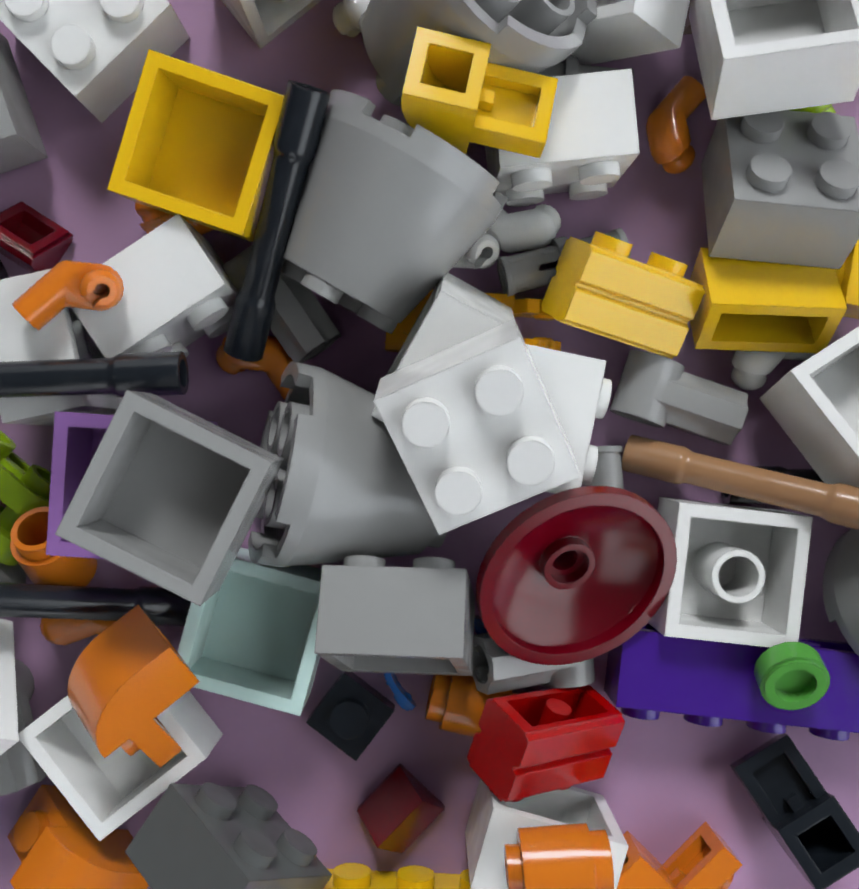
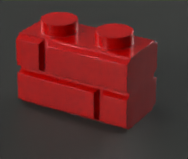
(544, 741)

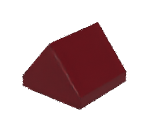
(32, 238)
(399, 810)

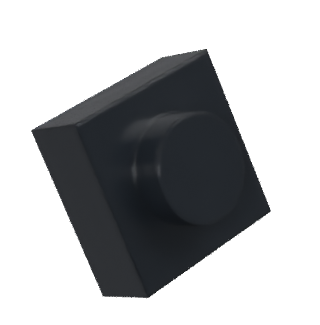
(351, 714)

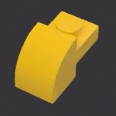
(469, 100)

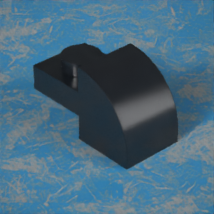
(800, 811)

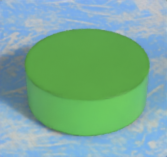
(791, 675)

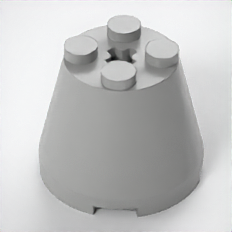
(521, 32)
(385, 212)
(339, 480)

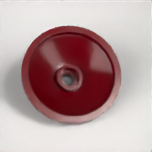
(576, 575)

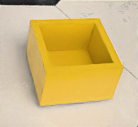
(198, 145)

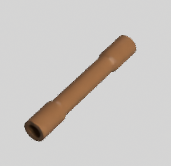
(679, 465)

